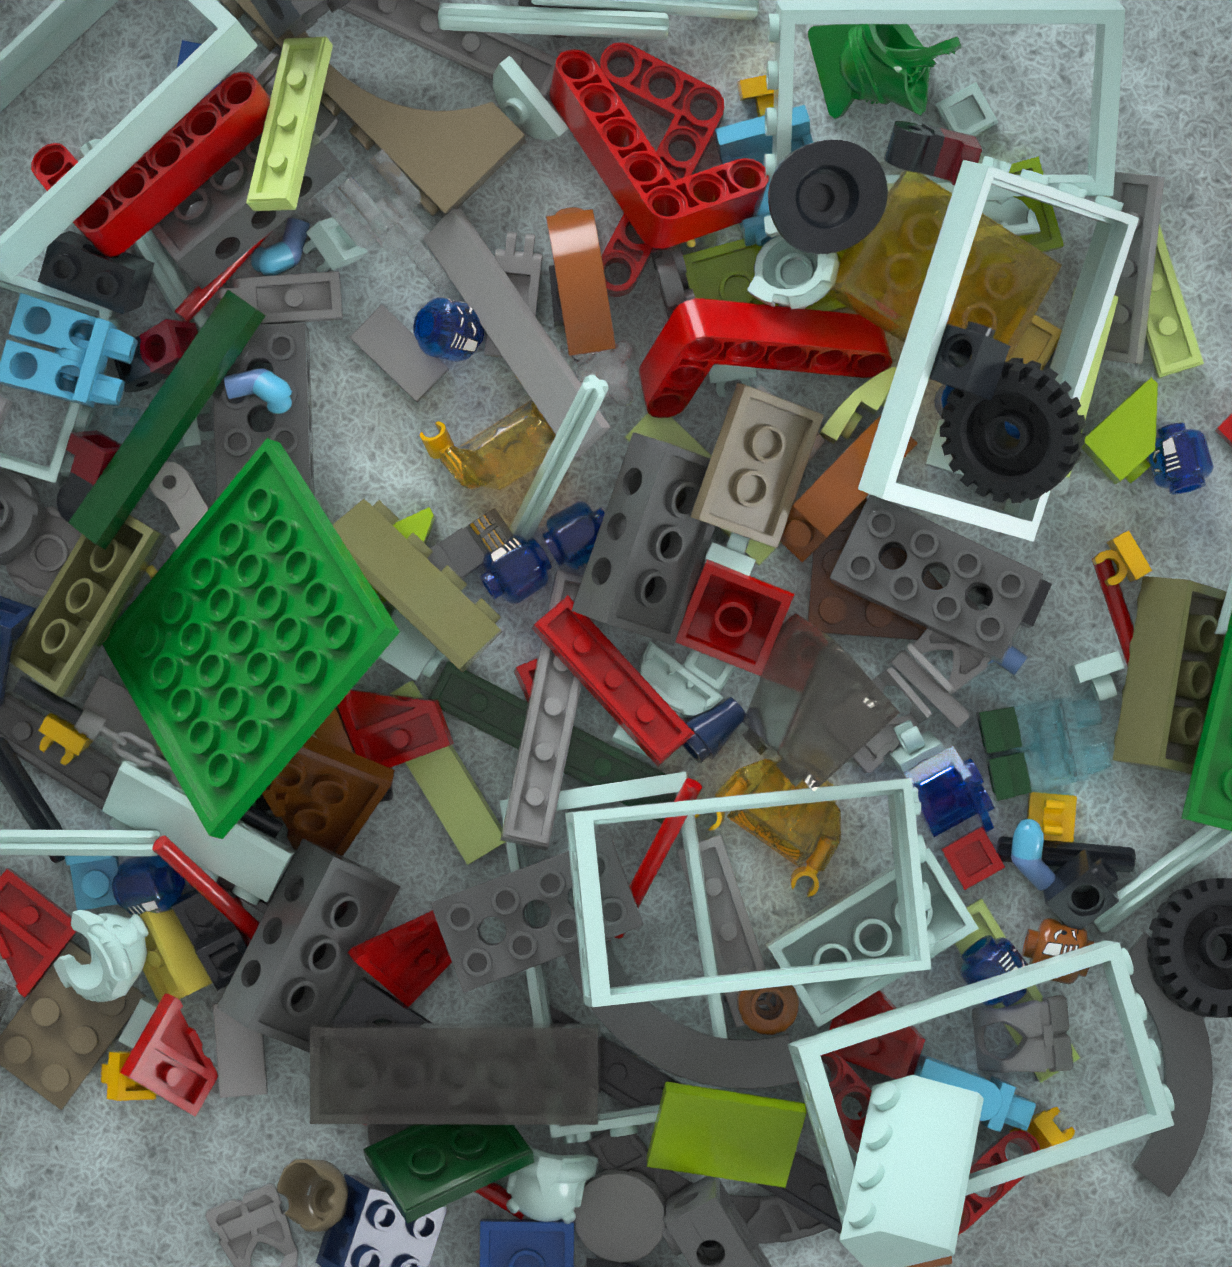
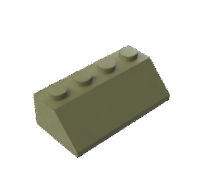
(415, 586)
(84, 606)
(1169, 674)

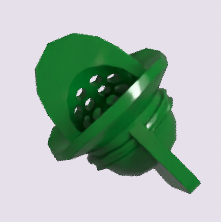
(874, 65)

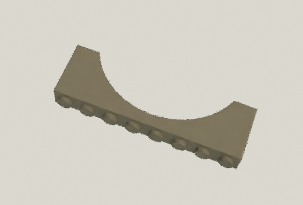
(438, 151)

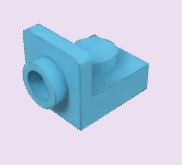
(93, 880)

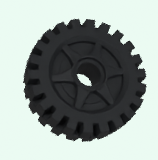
(1009, 465)
(1184, 951)

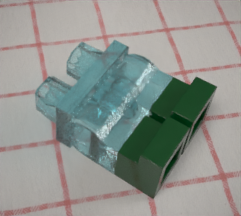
(1054, 742)

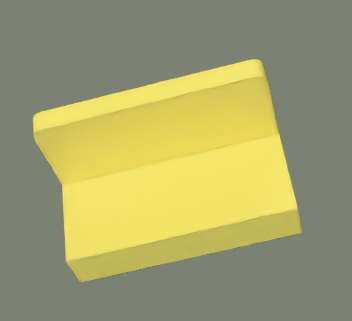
(171, 957)

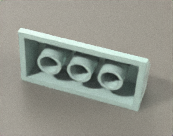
(244, 857)
(866, 927)
(911, 1172)

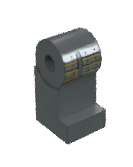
(467, 546)

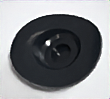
(827, 196)

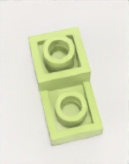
(868, 396)

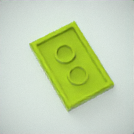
(726, 1134)

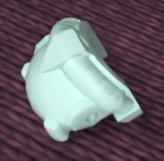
(791, 275)
(116, 955)
(550, 1186)

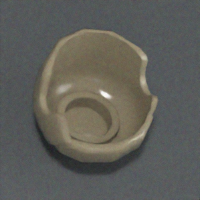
(326, 1198)

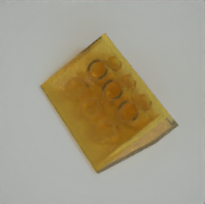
(888, 268)

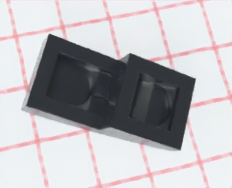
(212, 935)

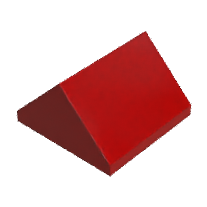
(734, 617)

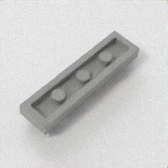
(1128, 329)
(731, 927)

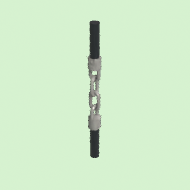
(94, 726)

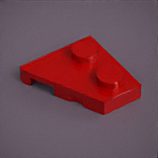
(393, 727)
(30, 930)
(405, 957)
(888, 1054)
(171, 1059)

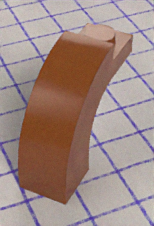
(580, 281)
(830, 498)

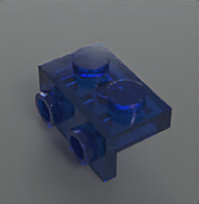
(950, 792)

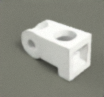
(183, 497)

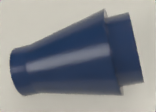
(713, 729)

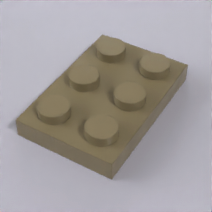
(757, 465)
(61, 1034)

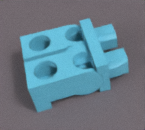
(79, 359)
(999, 1101)

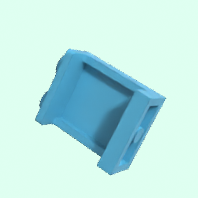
(749, 141)

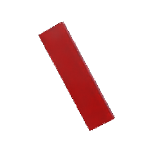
(613, 681)

